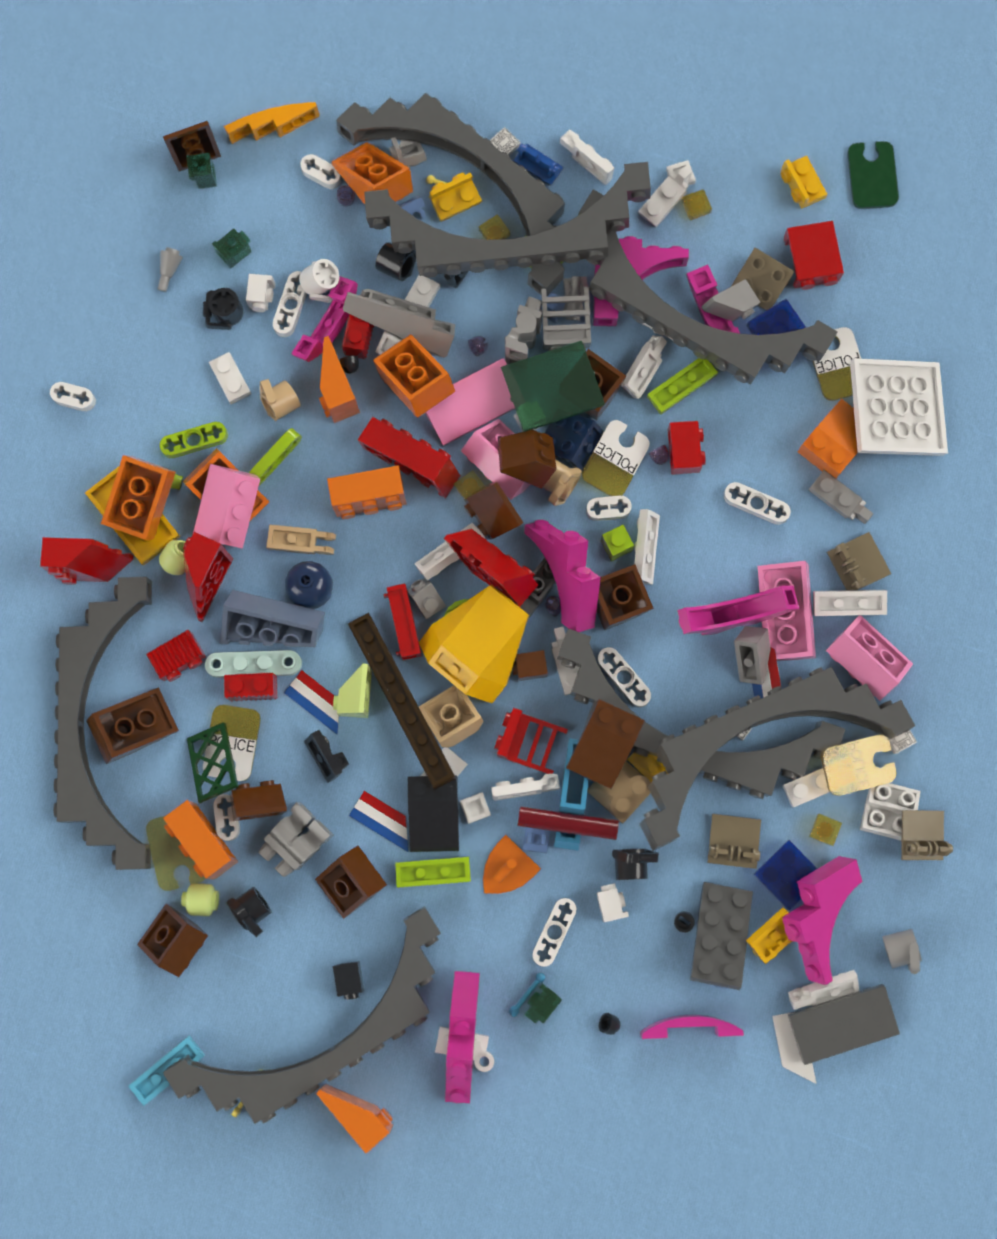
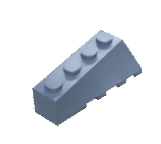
(269, 621)

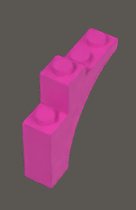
(645, 262)
(575, 582)
(738, 612)
(813, 922)
(461, 1037)

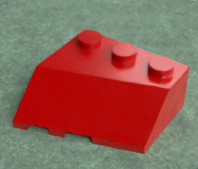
(81, 560)
(492, 565)
(205, 570)

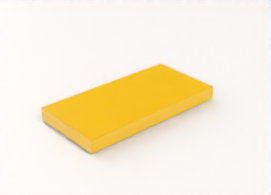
(142, 549)

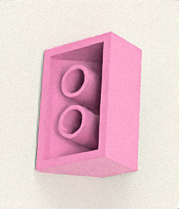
(483, 452)
(226, 505)
(869, 657)

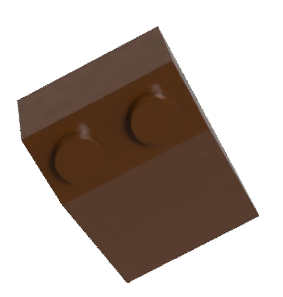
(191, 141)
(492, 511)
(131, 725)
(605, 743)

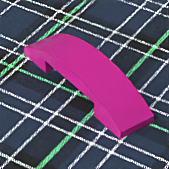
(703, 288)
(330, 324)
(659, 1028)

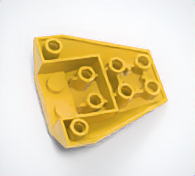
(477, 643)

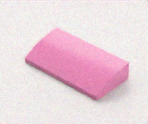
(475, 403)
(792, 632)

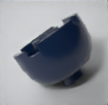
(312, 594)

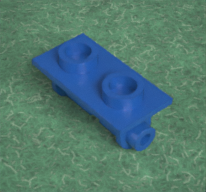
(538, 163)

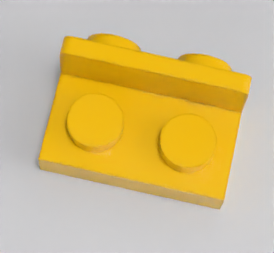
(803, 182)
(454, 196)
(770, 938)

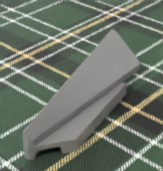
(402, 319)

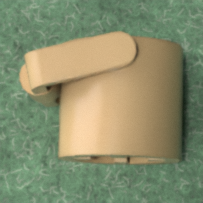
(278, 399)
(562, 483)

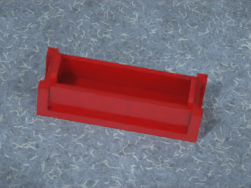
(403, 622)

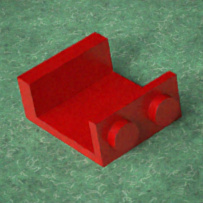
(814, 254)

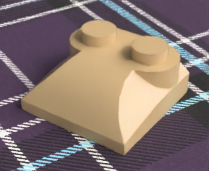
(451, 716)
(626, 794)

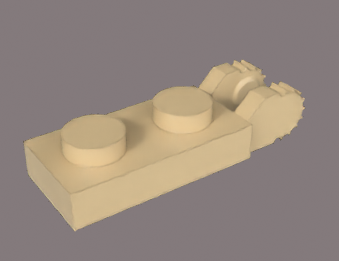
(298, 540)

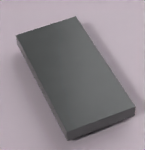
(721, 936)
(843, 1024)

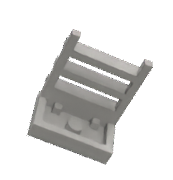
(562, 335)

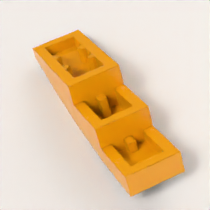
(280, 119)

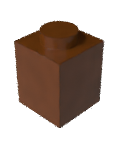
(530, 665)

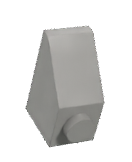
(733, 302)
(752, 654)

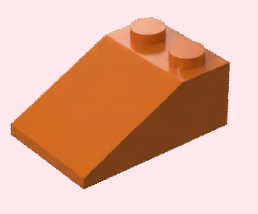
(373, 170)
(337, 394)
(832, 441)
(196, 479)
(360, 1118)

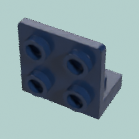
(575, 439)

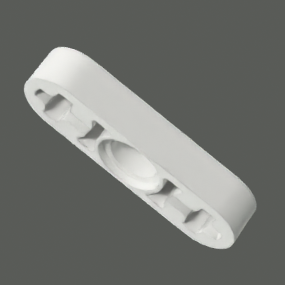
(288, 293)
(770, 516)
(634, 677)
(540, 946)

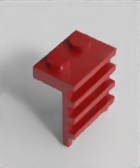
(511, 742)

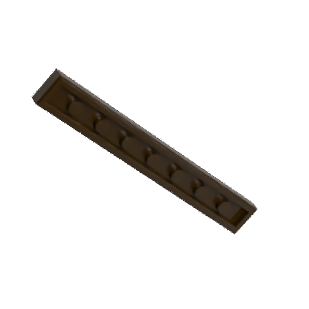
(402, 701)

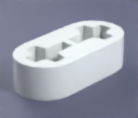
(318, 175)
(74, 391)
(607, 502)
(220, 819)

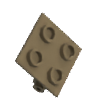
(765, 277)
(858, 562)
(923, 835)
(734, 841)

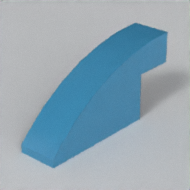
(572, 800)

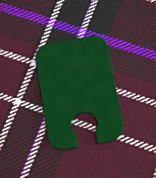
(875, 181)

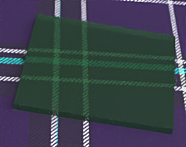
(552, 386)

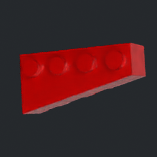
(411, 455)

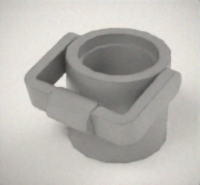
(903, 950)

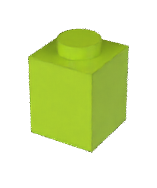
(617, 543)

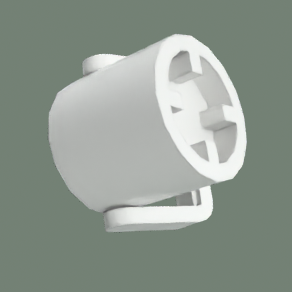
(319, 279)

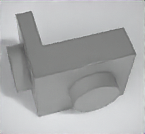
(408, 155)
(426, 597)

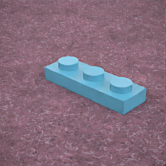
(153, 1080)

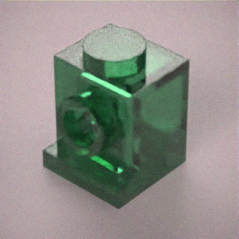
(202, 170)
(232, 254)
(542, 1004)

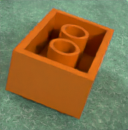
(414, 375)
(367, 492)
(138, 497)
(199, 840)

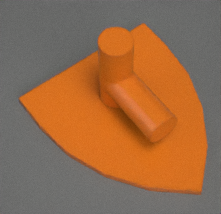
(507, 868)

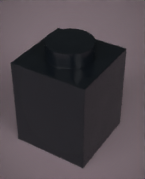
(348, 980)

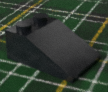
(433, 815)

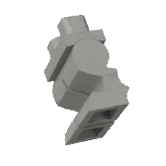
(524, 334)
(289, 845)

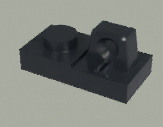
(329, 764)

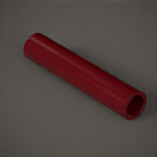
(568, 823)

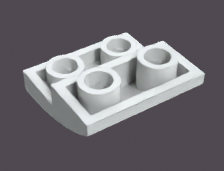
(884, 809)

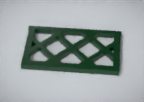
(224, 744)

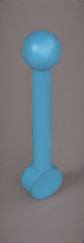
(514, 1010)

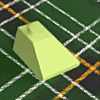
(355, 694)

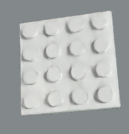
(898, 407)

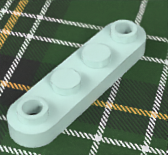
(253, 663)

